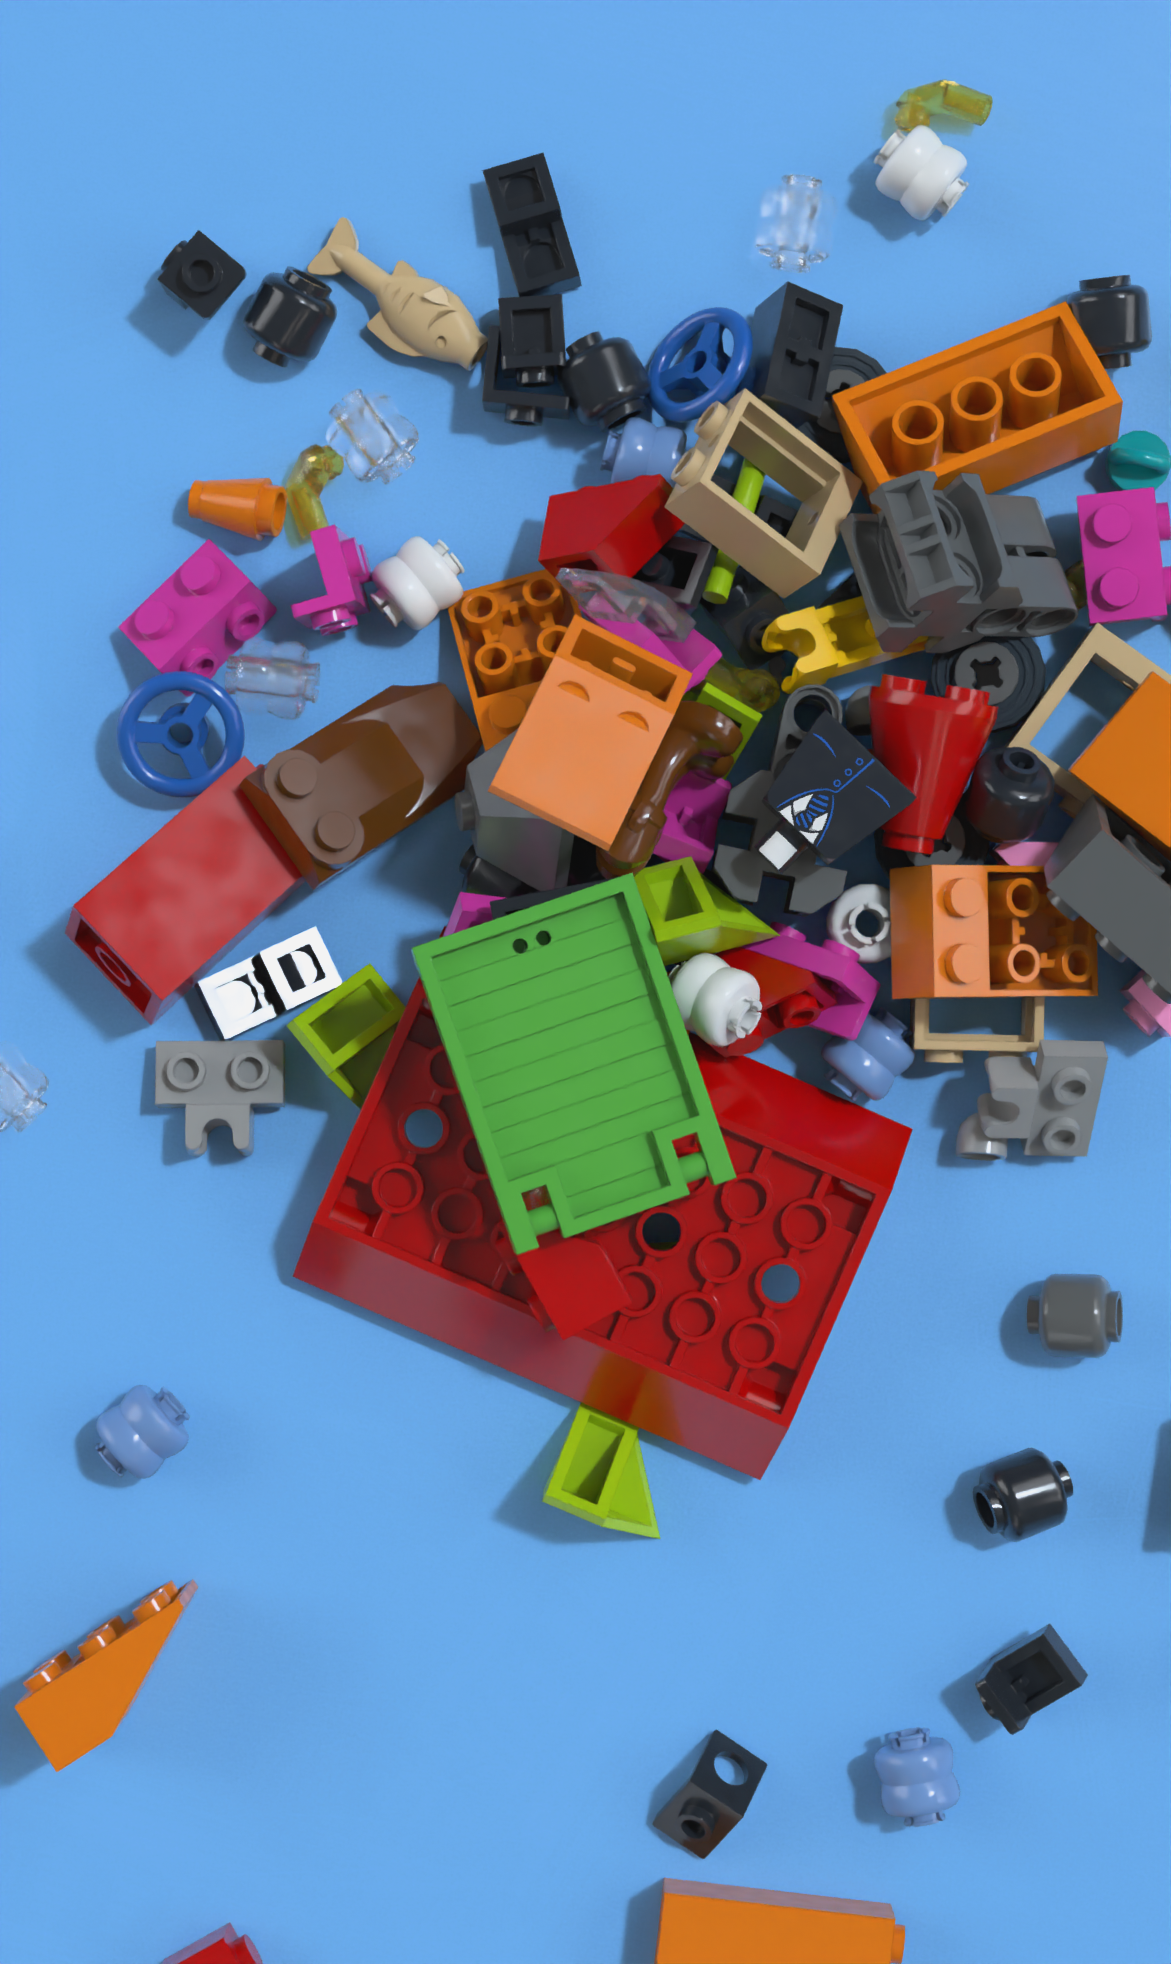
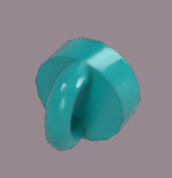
(1137, 461)

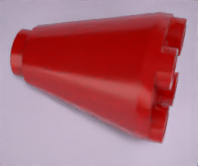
(929, 749)

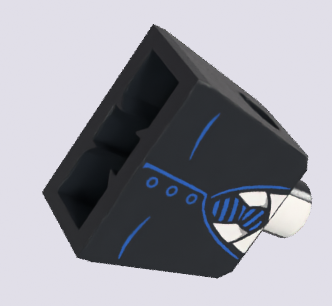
(828, 797)

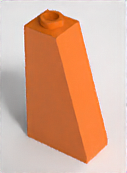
(772, 1927)

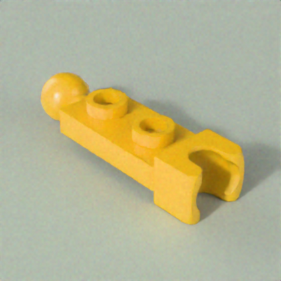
(829, 642)

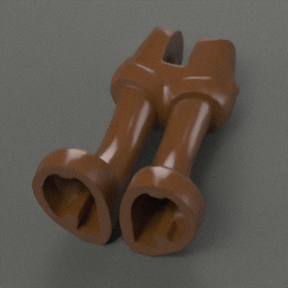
(695, 742)

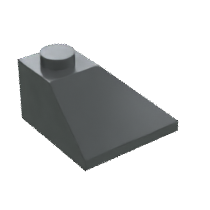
(509, 834)

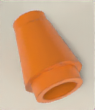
(240, 505)

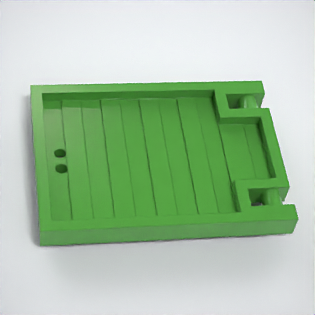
(572, 1061)

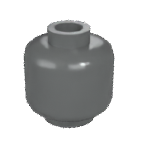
(1076, 1315)

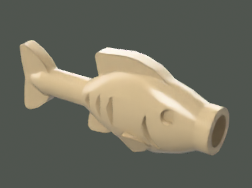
(414, 312)

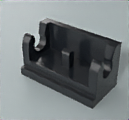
(793, 352)

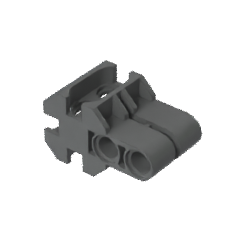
(961, 559)
(742, 870)

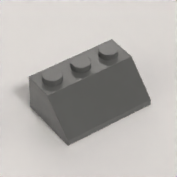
(1118, 887)

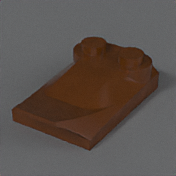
(365, 777)

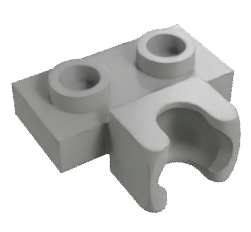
(220, 1086)
(1045, 1103)

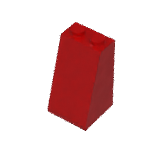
(185, 897)

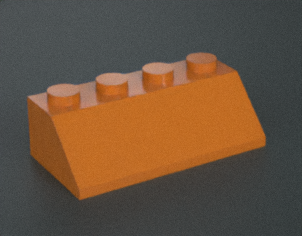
(984, 408)

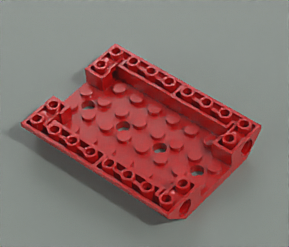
(701, 1342)

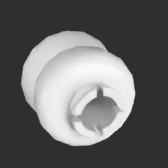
(921, 172)
(417, 583)
(842, 917)
(716, 999)

